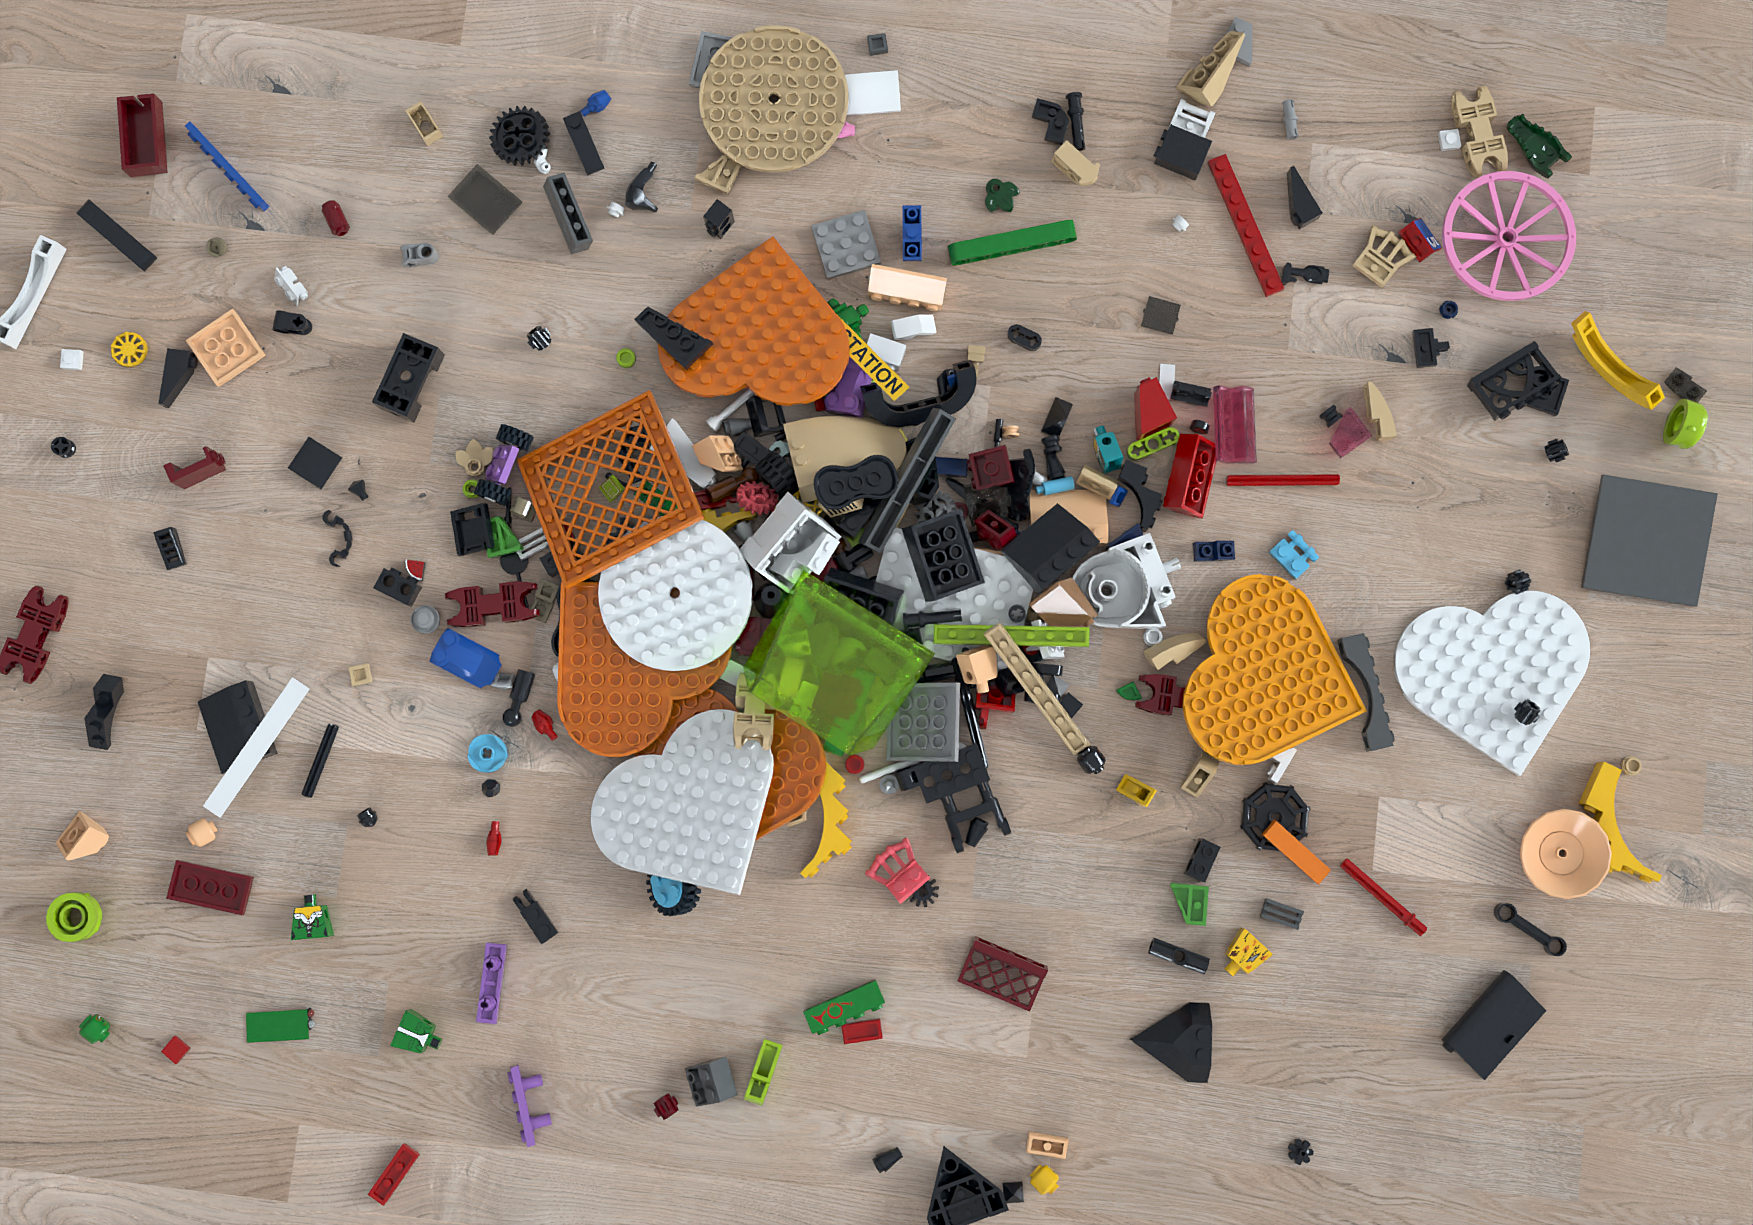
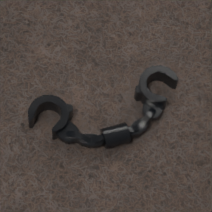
(347, 535)

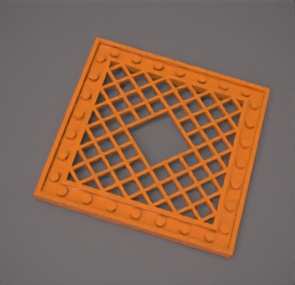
(531, 465)

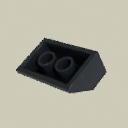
(853, 522)

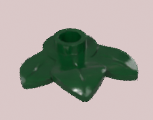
(1003, 197)

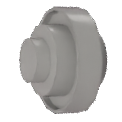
(425, 619)

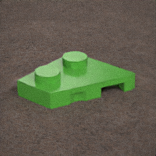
(504, 539)
(1192, 902)

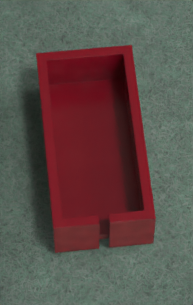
(142, 135)

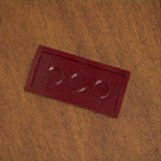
(210, 887)

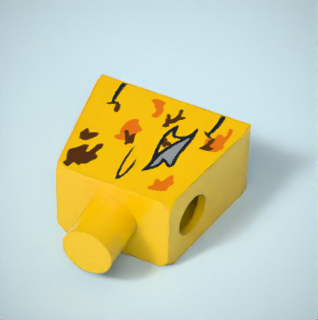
(1245, 953)

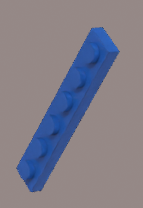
(230, 172)

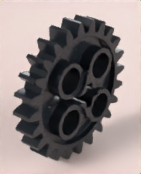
(519, 135)

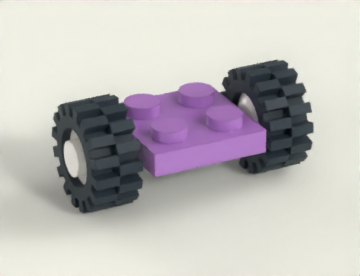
(502, 463)

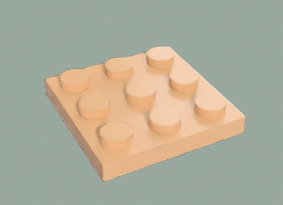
(225, 347)

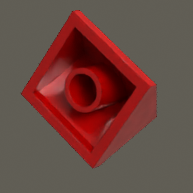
(995, 701)

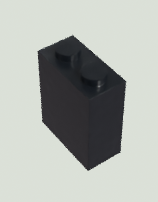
(1182, 152)

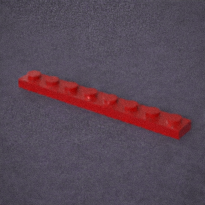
(1245, 225)

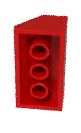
(1191, 475)

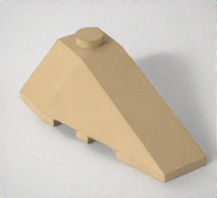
(1210, 76)

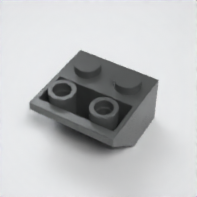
(711, 1081)

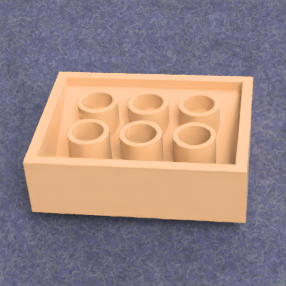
(1082, 504)

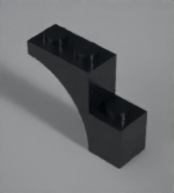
(1133, 476)
(100, 717)

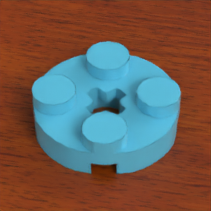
(498, 755)

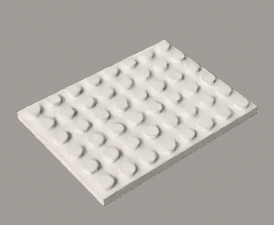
(979, 605)

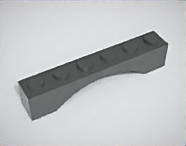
(1376, 729)

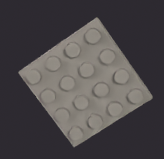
(926, 725)

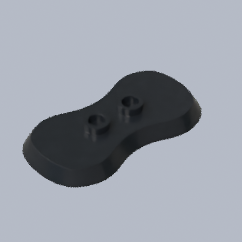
(842, 485)

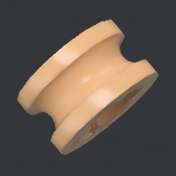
(1010, 431)

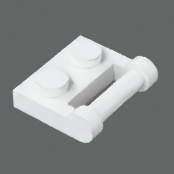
(1191, 123)

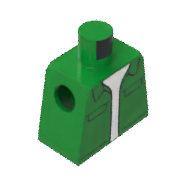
(415, 1033)

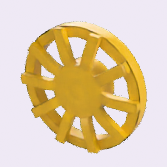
(129, 349)

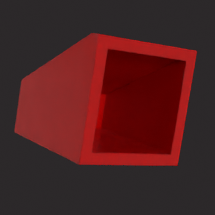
(1152, 409)

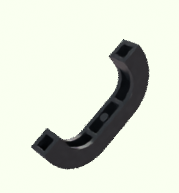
(918, 411)

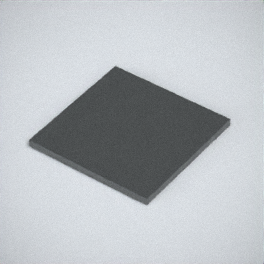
(1649, 540)

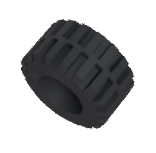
(778, 474)

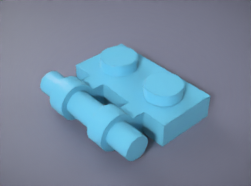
(1289, 558)

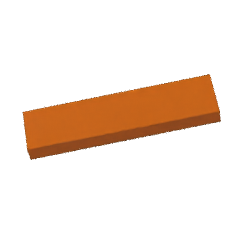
(1296, 852)

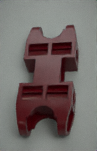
(477, 606)
(33, 634)
(1165, 694)

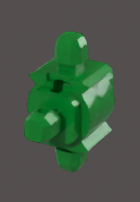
(849, 314)

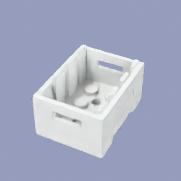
(786, 531)

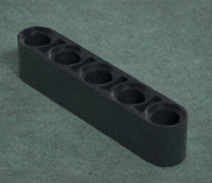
(116, 235)

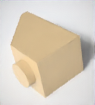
(1200, 774)

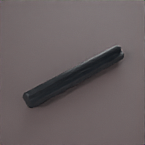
(320, 760)

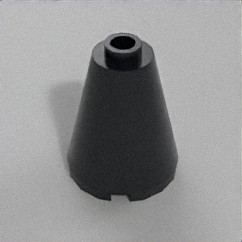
(766, 606)

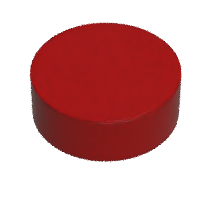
(854, 764)

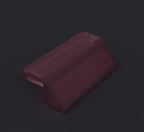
(1234, 424)

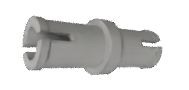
(1290, 119)

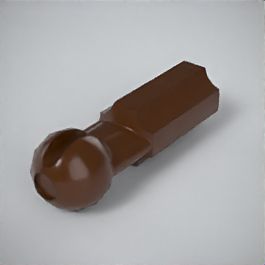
(730, 485)

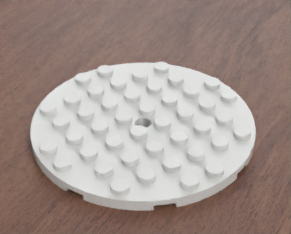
(686, 629)

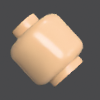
(201, 832)

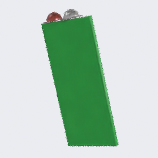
(279, 1025)

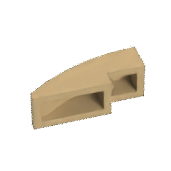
(1378, 413)
(1174, 649)

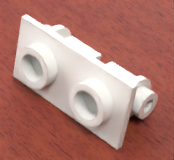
(286, 278)

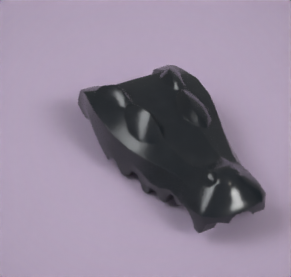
(1023, 473)

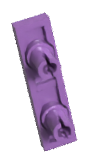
(491, 983)
(529, 1123)

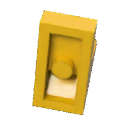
(1136, 790)

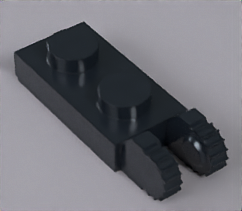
(536, 918)

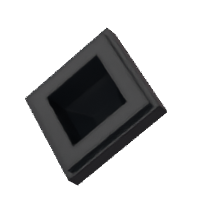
(1013, 1192)

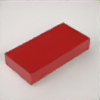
(862, 1031)

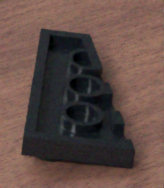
(675, 339)

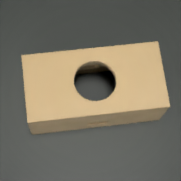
(419, 114)

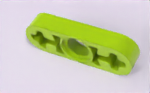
(1138, 445)

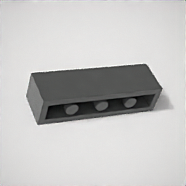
(567, 213)

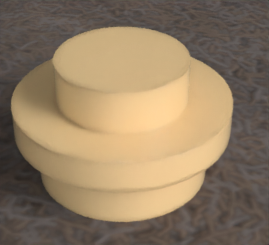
(1631, 765)

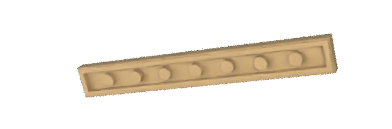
(1036, 688)

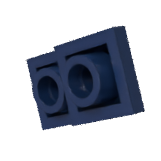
(1213, 551)

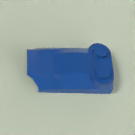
(465, 659)

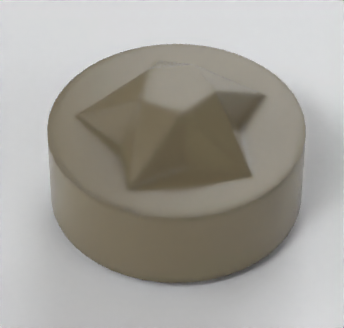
(216, 247)

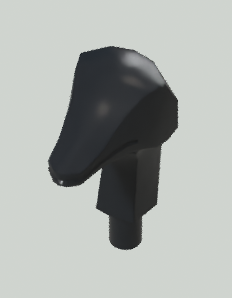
(635, 197)

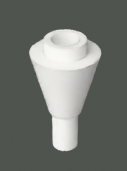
(744, 530)

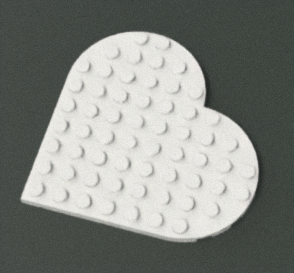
(1478, 667)
(689, 809)

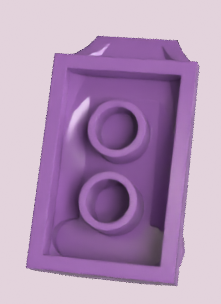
(846, 395)

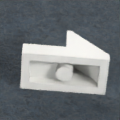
(1282, 761)

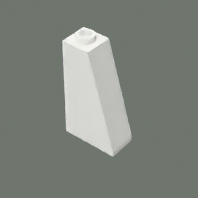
(696, 472)

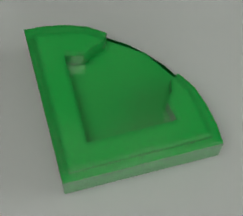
(1129, 692)

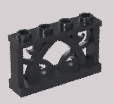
(1523, 358)

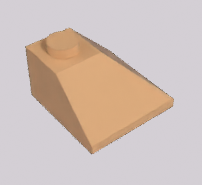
(82, 837)

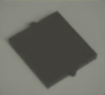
(1160, 315)

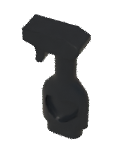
(1311, 274)

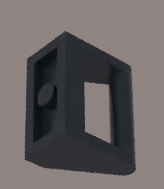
(758, 417)

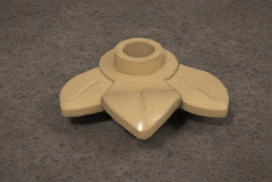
(474, 455)

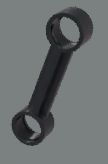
(1530, 929)

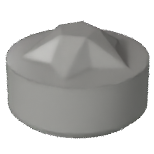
(889, 784)

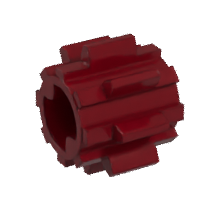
(666, 1106)

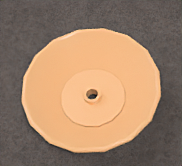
(1584, 858)

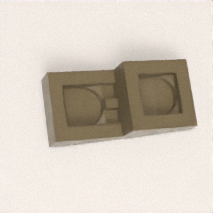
(545, 599)

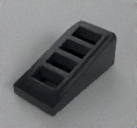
(164, 550)

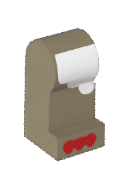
(523, 509)

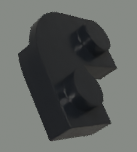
(1055, 116)

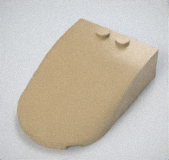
(838, 442)

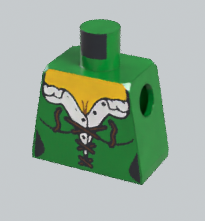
(311, 920)

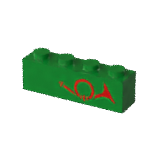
(844, 1006)

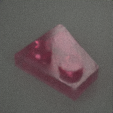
(1349, 434)

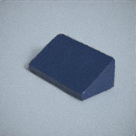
(951, 467)
(1130, 534)

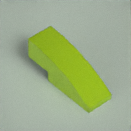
(763, 1072)

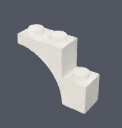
(812, 558)

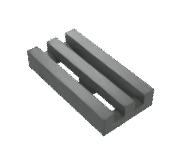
(1297, 919)

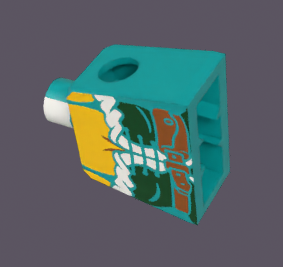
(1107, 450)

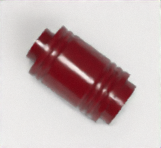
(335, 218)

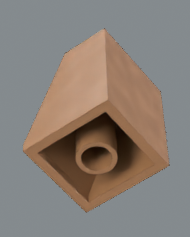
(1064, 606)

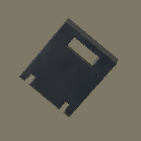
(472, 534)

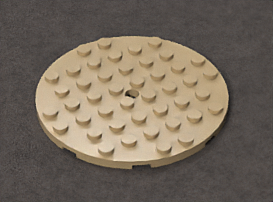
(765, 64)

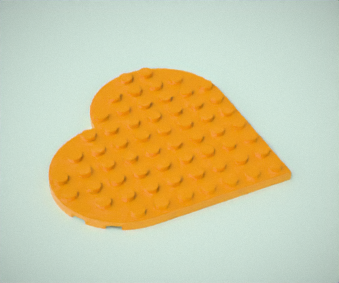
(1268, 677)

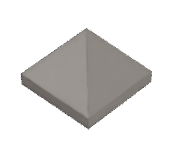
(503, 681)
(1057, 686)

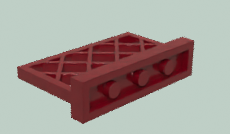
(1010, 958)

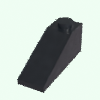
(583, 143)
(1301, 202)
(177, 372)

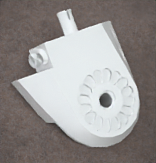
(1136, 585)

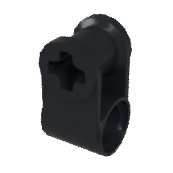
(291, 323)

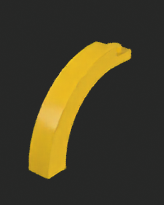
(1611, 367)

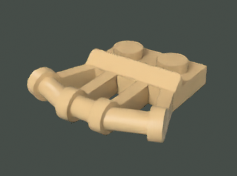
(1375, 265)

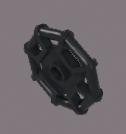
(1274, 805)

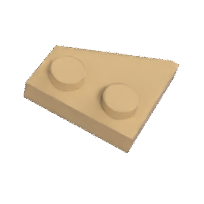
(720, 174)

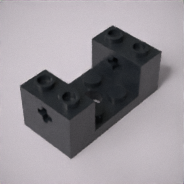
(400, 395)

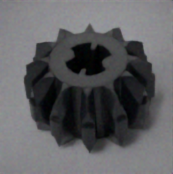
(926, 897)

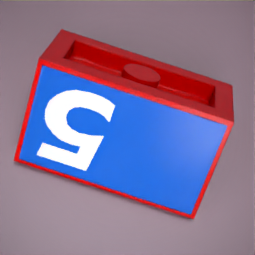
(1419, 239)

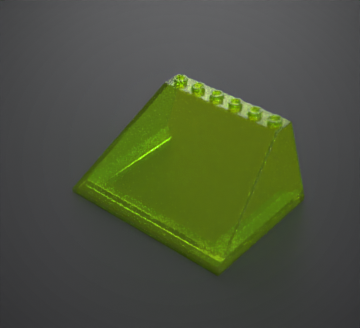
(834, 666)

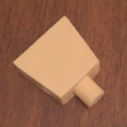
(978, 666)

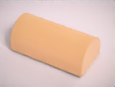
(1046, 1145)

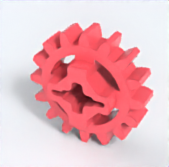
(756, 498)

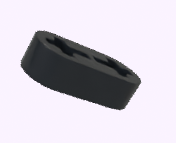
(1026, 333)

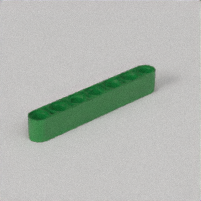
(1012, 242)

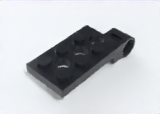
(914, 775)

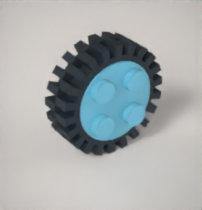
(672, 896)

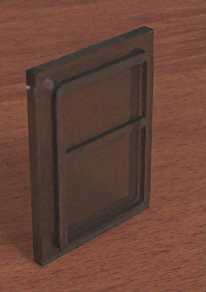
(485, 199)

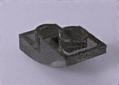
(1682, 386)

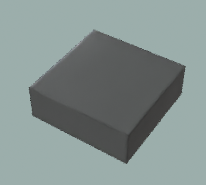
(877, 44)

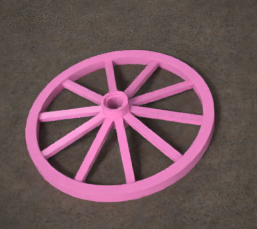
(1511, 233)

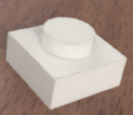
(1449, 140)
(71, 359)

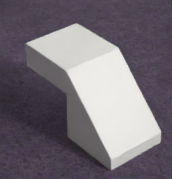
(912, 326)

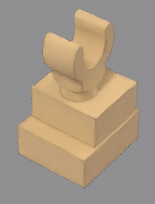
(976, 355)

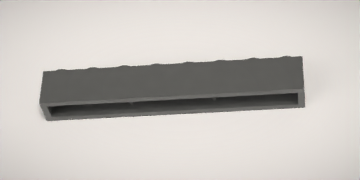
(909, 477)

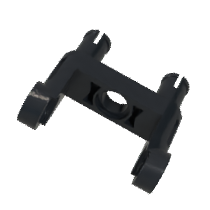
(988, 804)

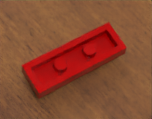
(393, 1174)

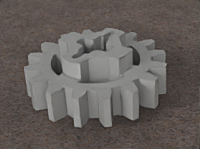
(928, 509)

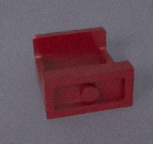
(197, 472)

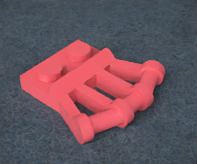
(907, 879)

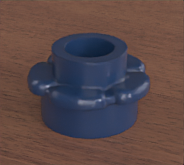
(1453, 309)

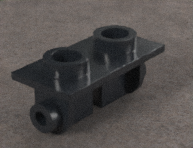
(1191, 393)

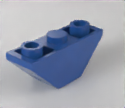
(911, 233)

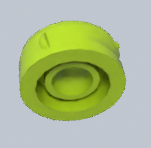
(1685, 424)
(59, 919)

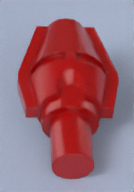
(543, 724)
(493, 839)

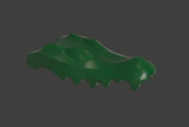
(1539, 146)

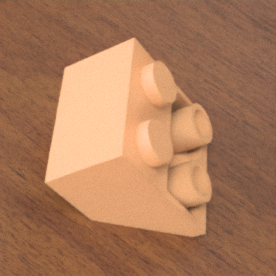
(718, 453)

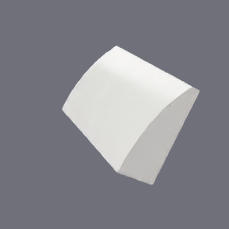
(873, 93)

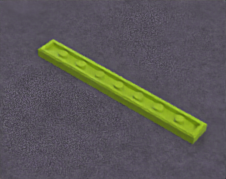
(1022, 635)

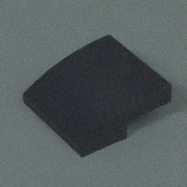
(314, 462)

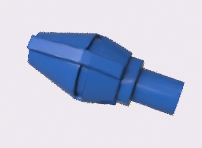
(596, 102)

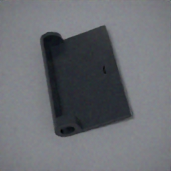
(1494, 1024)

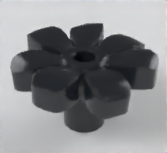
(1300, 1151)

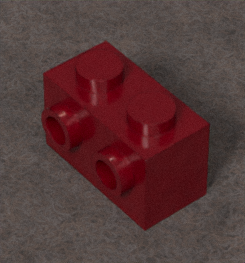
(994, 530)

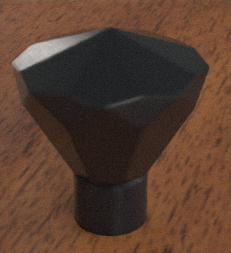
(358, 489)
(490, 788)

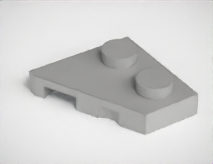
(1245, 52)

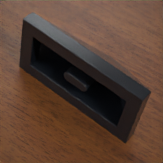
(1057, 417)

